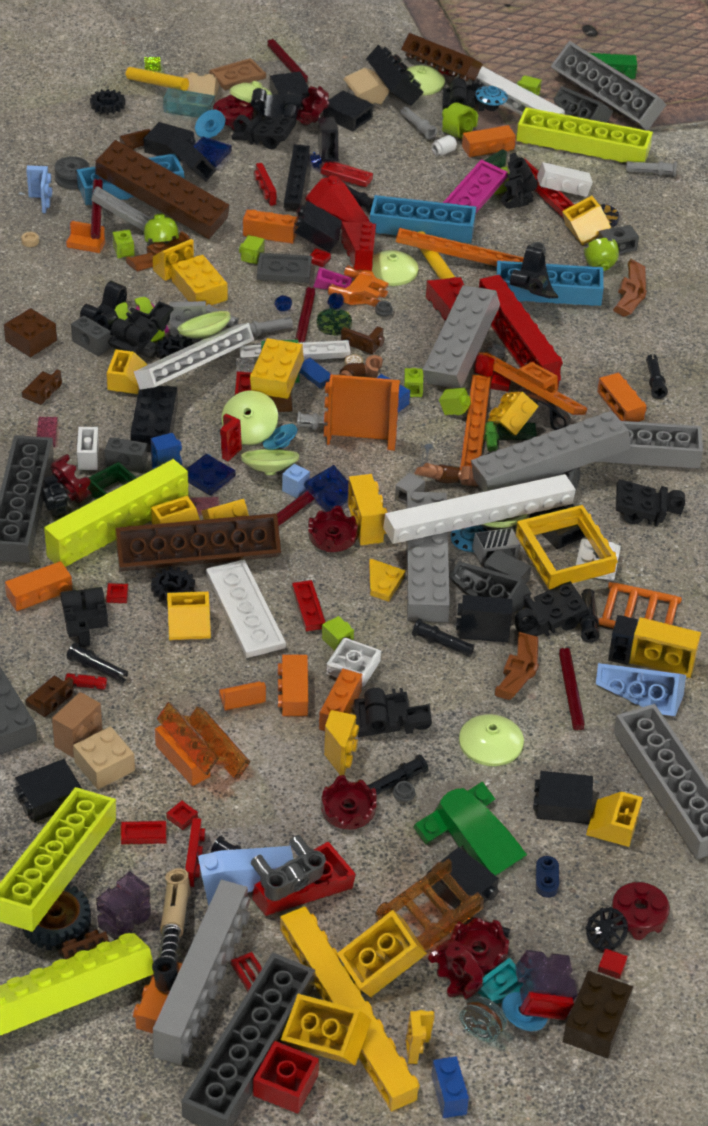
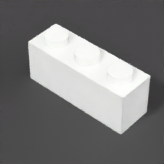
(564, 179)

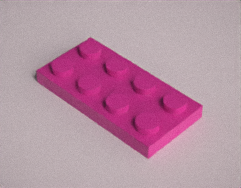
(478, 185)

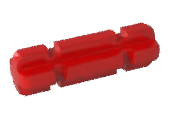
(88, 681)

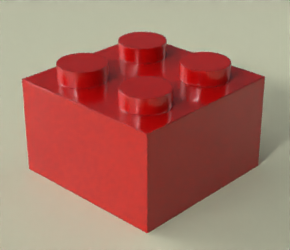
(286, 1077)

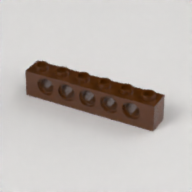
(442, 57)

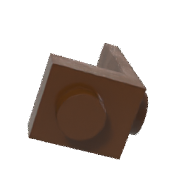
(134, 139)
(363, 342)

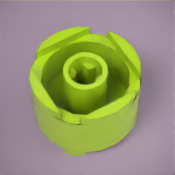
(459, 119)

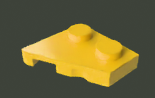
(384, 579)

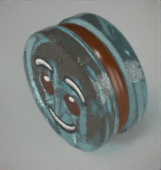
(483, 1019)

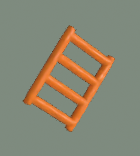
(634, 592)

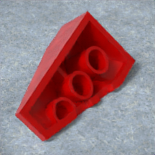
(337, 200)

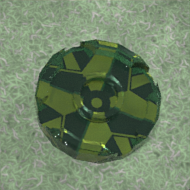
(332, 321)

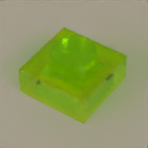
(152, 63)

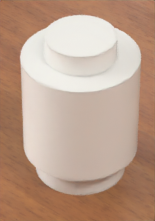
(444, 145)

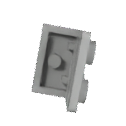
(184, 311)

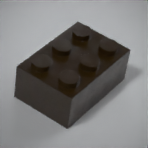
(597, 1014)

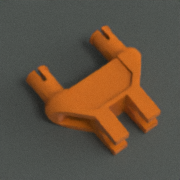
(362, 289)

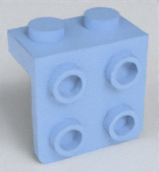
(38, 184)

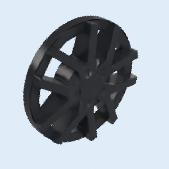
(606, 928)

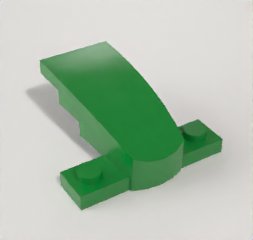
(473, 828)

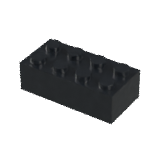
(395, 74)
(154, 413)

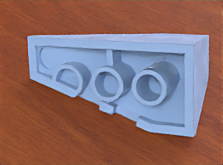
(644, 686)
(236, 866)

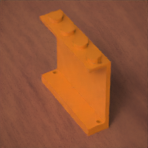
(362, 408)

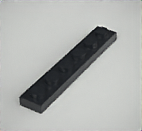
(297, 176)

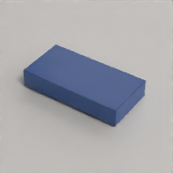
(315, 372)

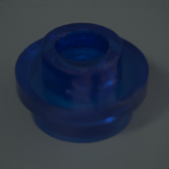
(315, 160)
(335, 301)
(283, 303)

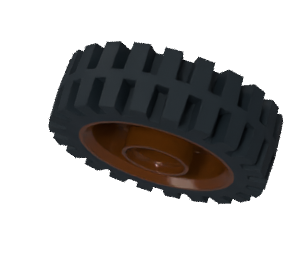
(64, 921)

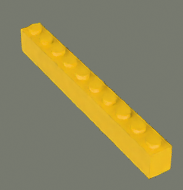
(334, 985)

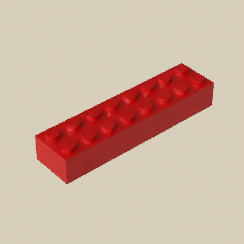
(519, 331)

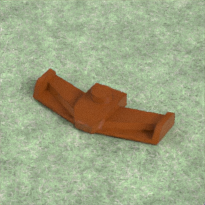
(146, 260)
(632, 289)
(519, 667)

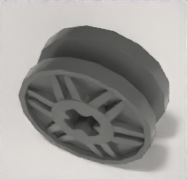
(66, 171)

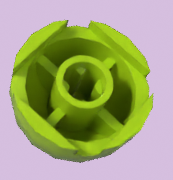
(160, 229)
(602, 253)

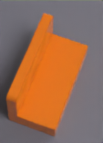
(81, 238)
(538, 376)
(243, 695)

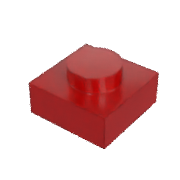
(484, 365)

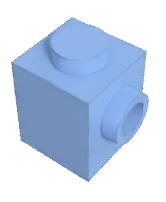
(294, 479)

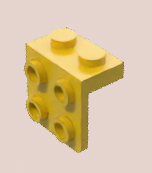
(513, 411)

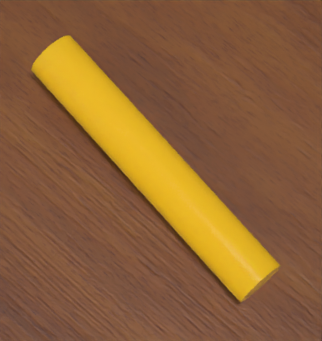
(157, 78)
(437, 263)

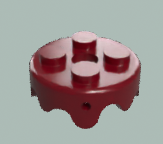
(313, 105)
(233, 107)
(66, 475)
(335, 522)
(343, 793)
(641, 920)
(487, 935)
(459, 966)

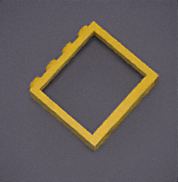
(528, 528)

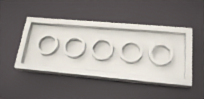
(245, 608)

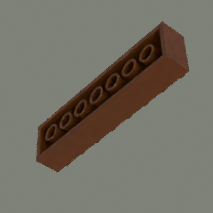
(162, 189)
(197, 542)

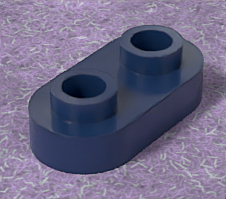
(547, 874)

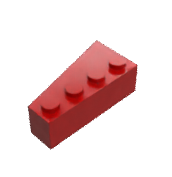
(359, 243)
(443, 293)
(335, 879)

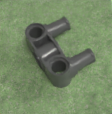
(293, 874)

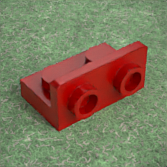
(230, 437)

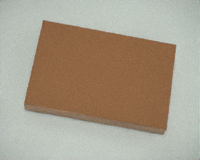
(237, 73)

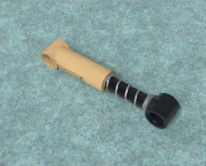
(171, 927)

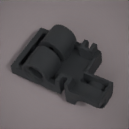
(464, 94)
(269, 131)
(520, 183)
(139, 328)
(643, 502)
(550, 610)
(84, 611)
(387, 712)

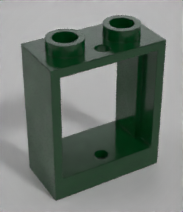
(111, 475)

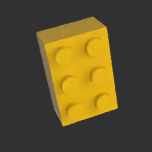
(199, 281)
(277, 368)
(367, 508)
(664, 647)
(381, 953)
(326, 1029)

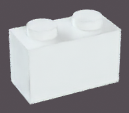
(88, 448)

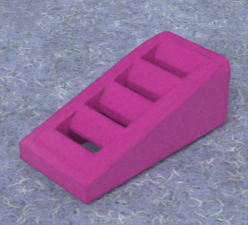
(325, 278)

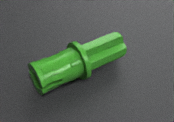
(491, 436)

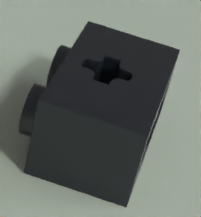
(622, 639)

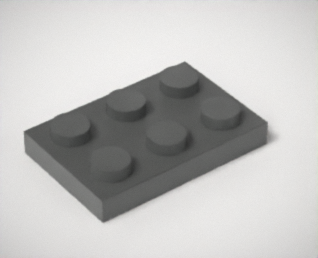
(284, 267)

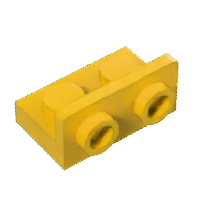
(418, 1032)

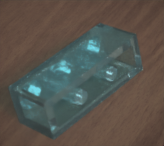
(187, 103)

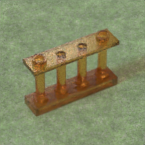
(203, 740)
(433, 931)

